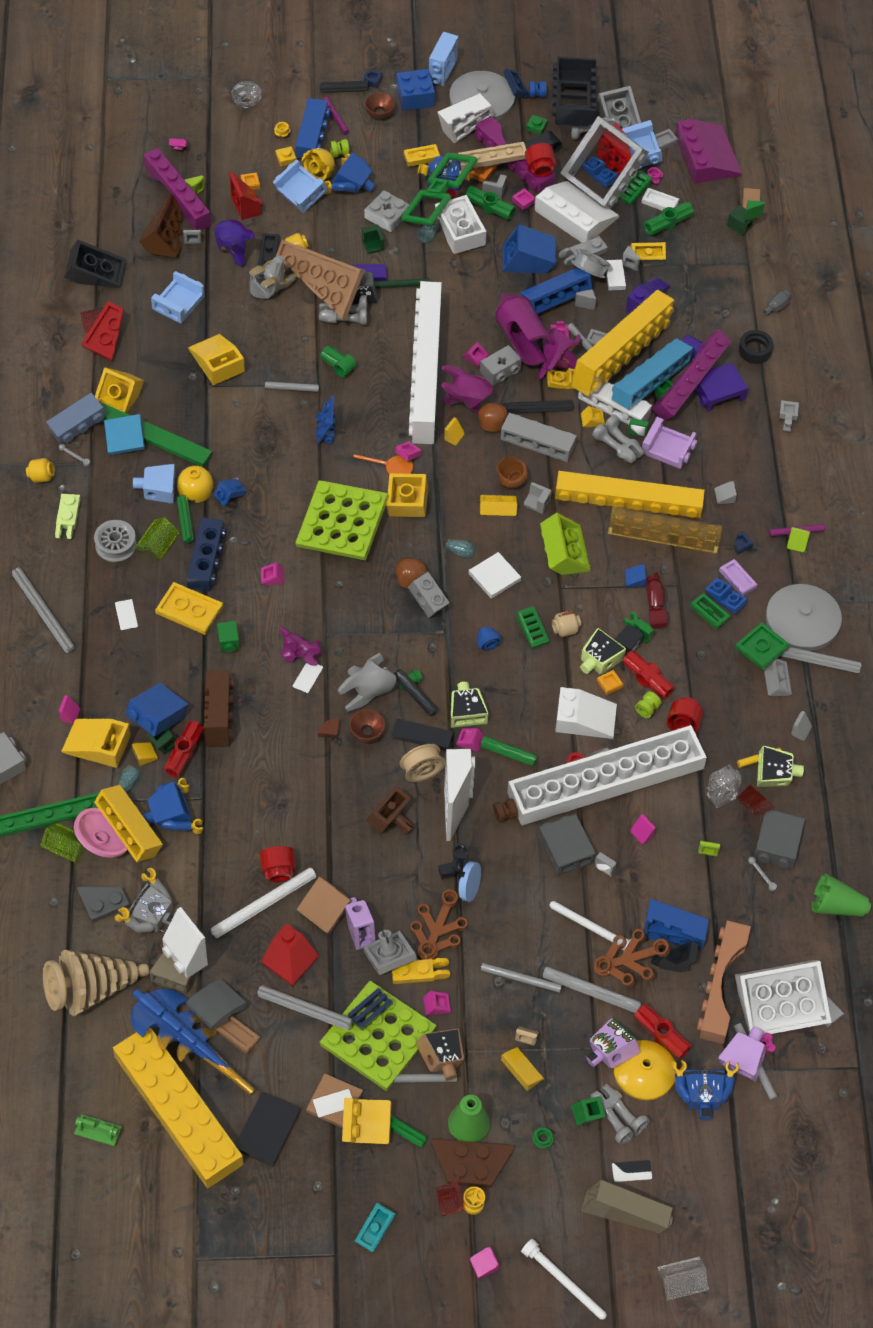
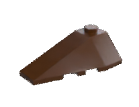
(163, 231)

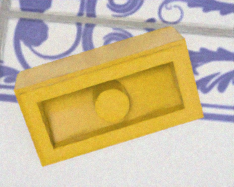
(650, 251)
(498, 505)
(521, 1068)

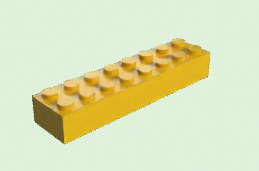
(622, 343)
(178, 1107)

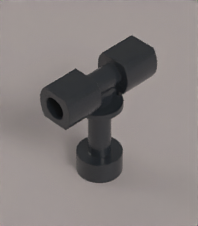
(460, 855)

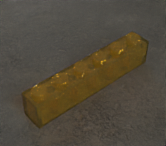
(665, 529)

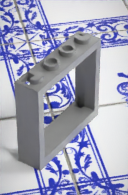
(585, 148)

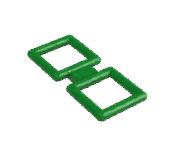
(438, 189)

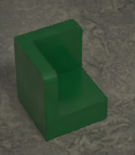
(737, 221)
(373, 239)
(164, 741)

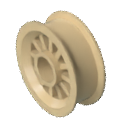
(422, 763)

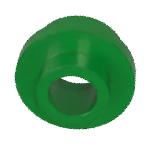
(543, 1132)

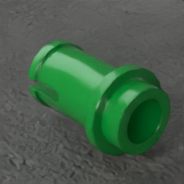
(415, 676)

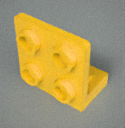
(366, 1121)

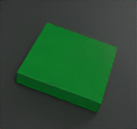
(762, 646)

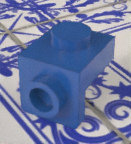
(229, 489)

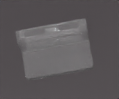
(683, 1278)

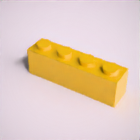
(128, 823)

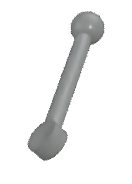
(86, 462)
(772, 886)

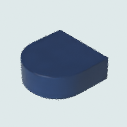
(373, 78)

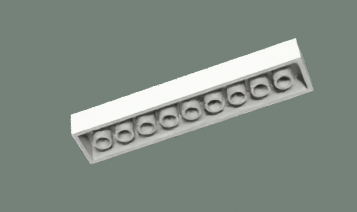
(425, 363)
(606, 775)

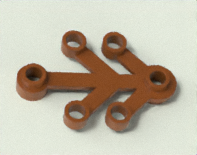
(436, 928)
(628, 958)

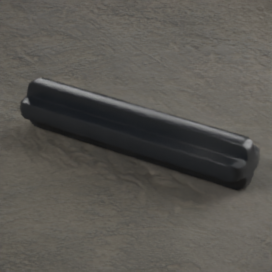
(343, 86)
(415, 692)

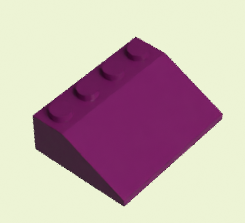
(706, 151)

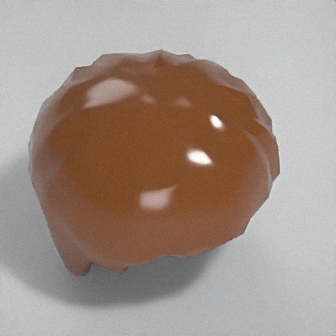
(492, 416)
(512, 472)
(409, 570)

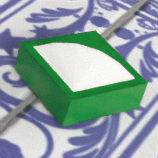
(637, 427)

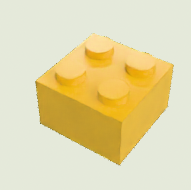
(407, 495)

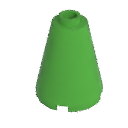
(838, 898)
(469, 1120)

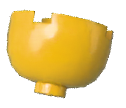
(319, 163)
(195, 483)

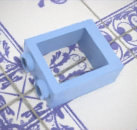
(443, 58)

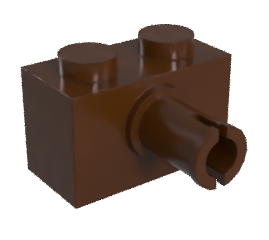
(390, 812)

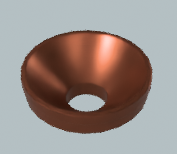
(379, 101)
(370, 719)

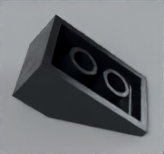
(94, 266)

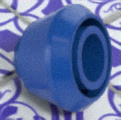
(488, 638)

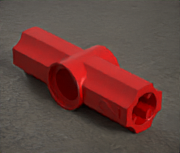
(648, 674)
(188, 740)
(671, 1040)

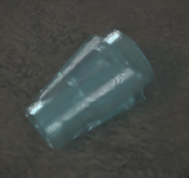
(427, 232)
(461, 547)
(128, 778)

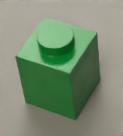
(228, 636)
(588, 1110)

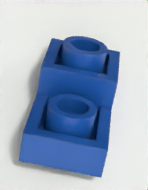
(597, 170)
(725, 596)

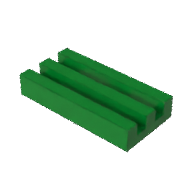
(707, 613)

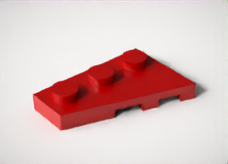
(105, 332)

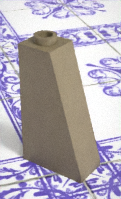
(626, 1207)

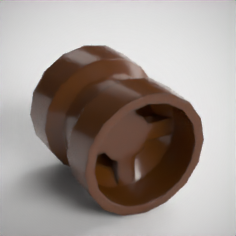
(505, 810)

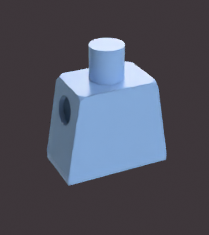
(157, 483)

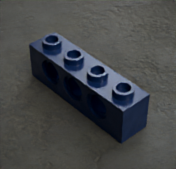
(197, 577)

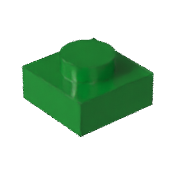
(536, 124)

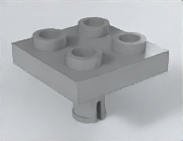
(389, 952)

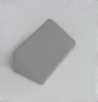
(778, 679)

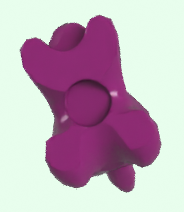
(297, 646)

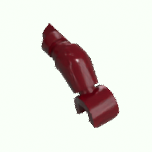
(656, 601)

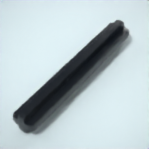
(539, 406)

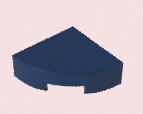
(742, 543)

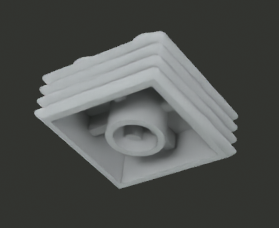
(386, 211)

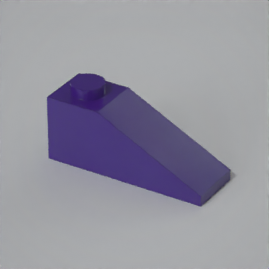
(643, 291)

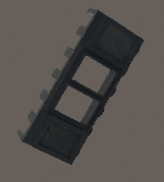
(574, 73)

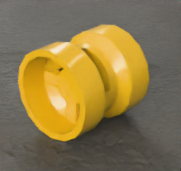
(474, 1195)

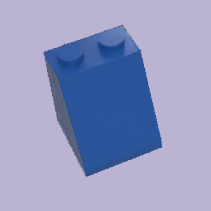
(529, 251)

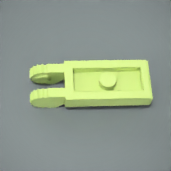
(67, 514)

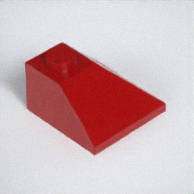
(244, 198)
(289, 955)

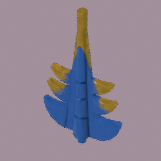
(159, 1010)

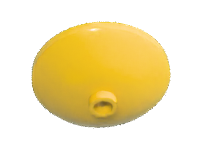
(643, 1081)

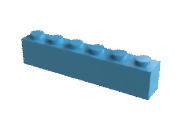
(652, 373)

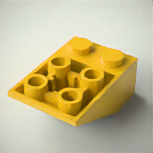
(218, 358)
(98, 740)

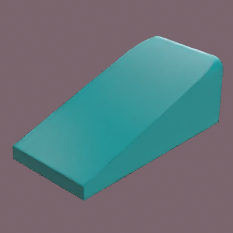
(375, 1227)

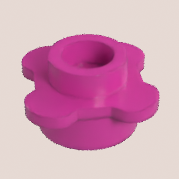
(655, 174)
(767, 1038)

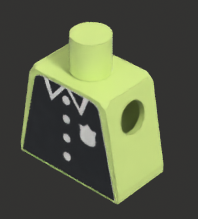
(601, 653)
(467, 707)
(776, 768)

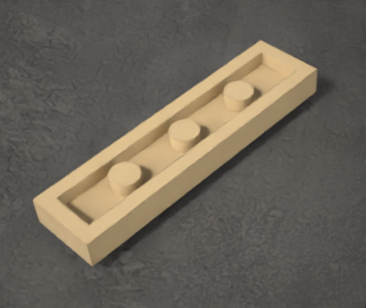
(496, 154)

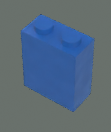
(157, 709)

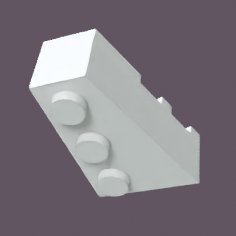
(461, 117)

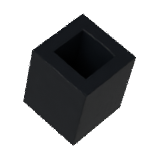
(630, 638)

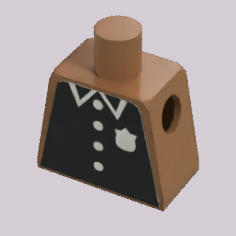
(442, 1051)

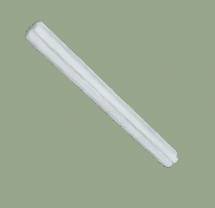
(263, 902)

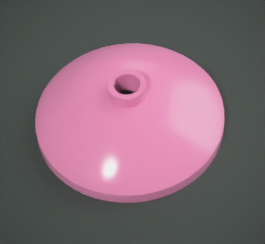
(97, 834)

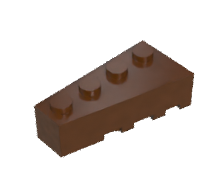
(217, 708)

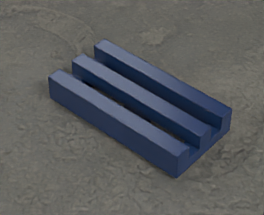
(516, 83)
(382, 997)

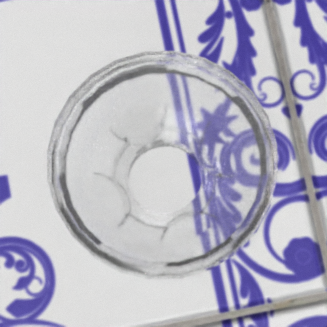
(246, 90)

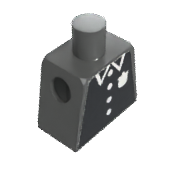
(366, 287)

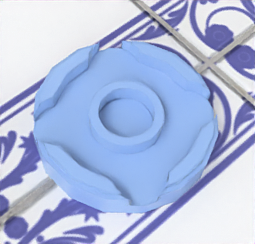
(470, 882)

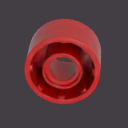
(540, 159)
(685, 713)
(278, 863)

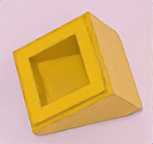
(592, 417)
(453, 432)
(144, 753)

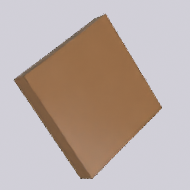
(324, 905)
(327, 1086)

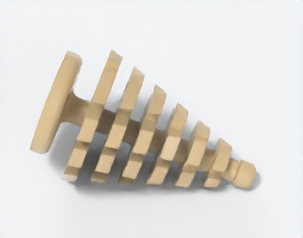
(86, 979)

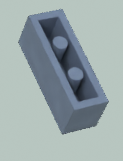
(76, 419)

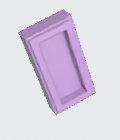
(738, 577)

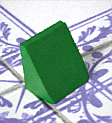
(754, 209)

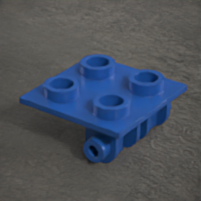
(326, 422)

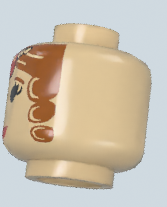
(566, 623)

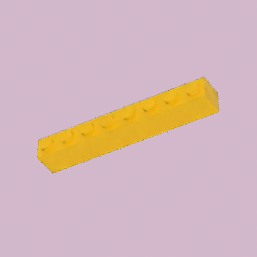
(629, 494)

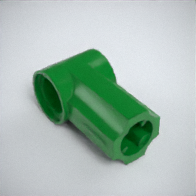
(342, 363)

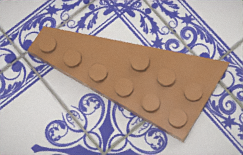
(326, 277)

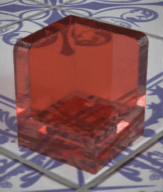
(449, 1198)

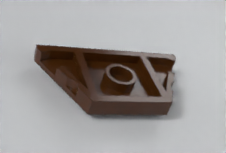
(471, 1162)

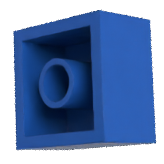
(415, 89)

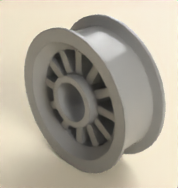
(590, 263)
(106, 543)

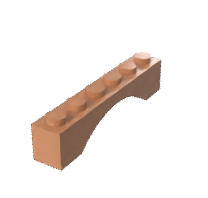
(716, 1018)

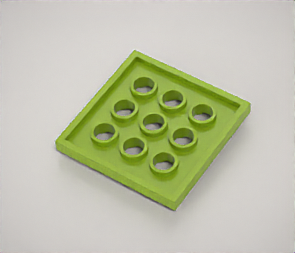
(347, 529)
(367, 1064)

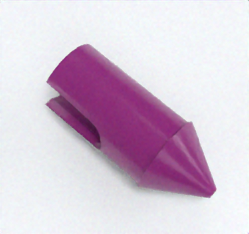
(517, 313)

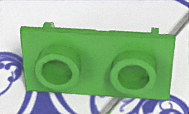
(97, 1130)

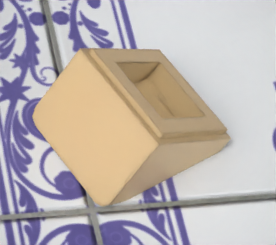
(526, 1035)

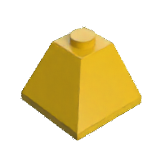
(118, 389)

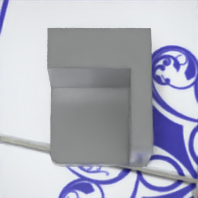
(498, 187)
(538, 498)

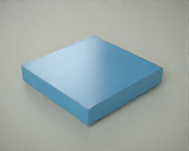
(124, 434)

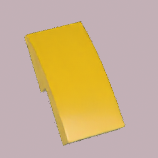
(560, 379)

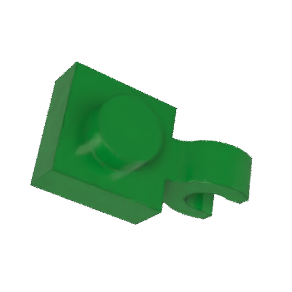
(644, 627)

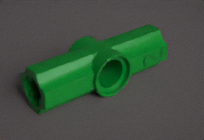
(490, 202)
(668, 218)

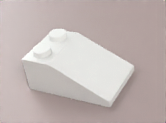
(462, 225)
(585, 714)
(185, 945)

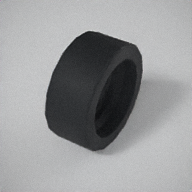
(752, 356)

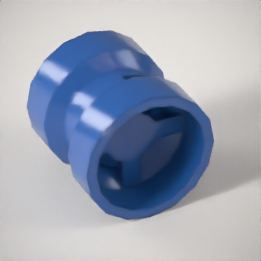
(533, 89)

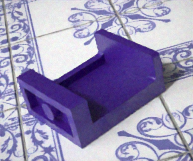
(719, 385)

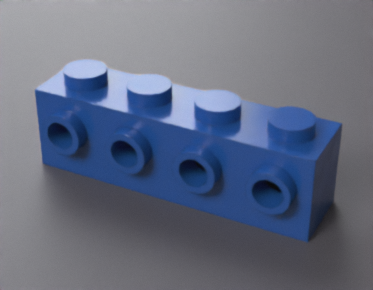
(312, 126)
(558, 289)

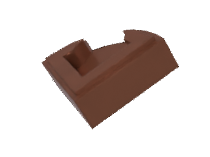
(329, 728)

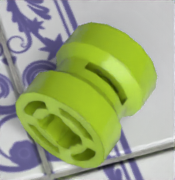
(339, 148)
(648, 704)

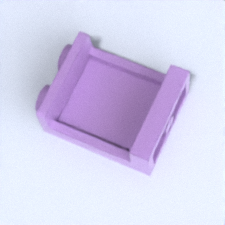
(668, 444)

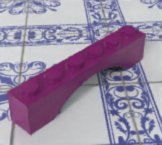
(490, 134)
(163, 171)
(706, 356)

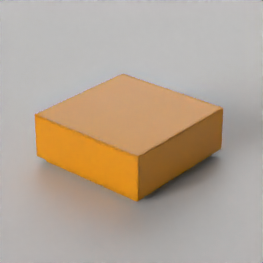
(251, 180)
(610, 682)

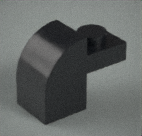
(679, 957)

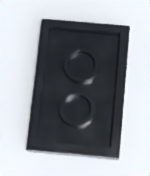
(267, 1129)

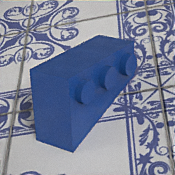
(674, 925)

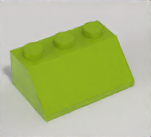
(564, 545)

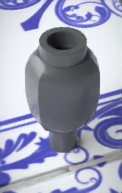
(777, 302)

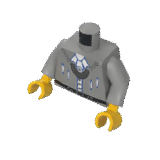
(150, 909)

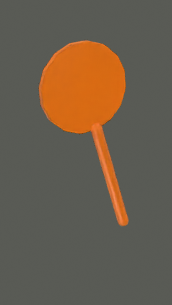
(394, 465)

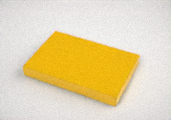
(189, 608)

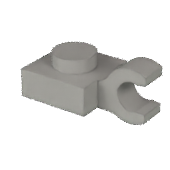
(788, 412)

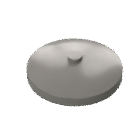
(489, 85)
(804, 616)

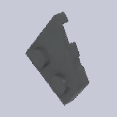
(102, 901)

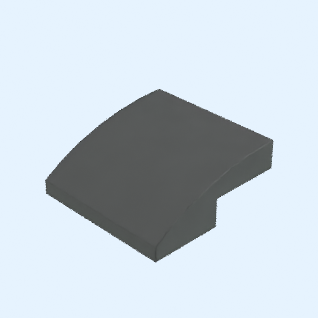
(215, 1003)

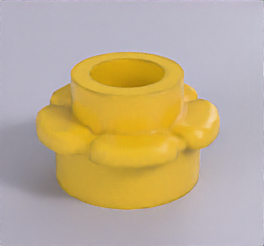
(282, 129)

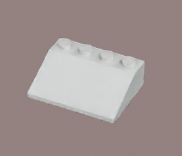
(574, 211)
(457, 787)
(784, 997)

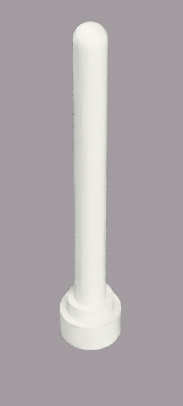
(586, 923)
(533, 1251)

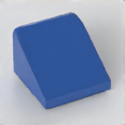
(635, 576)

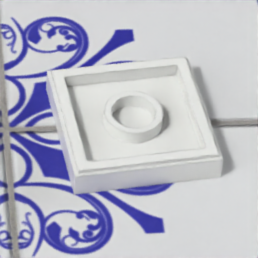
(494, 575)

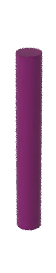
(337, 118)
(786, 531)

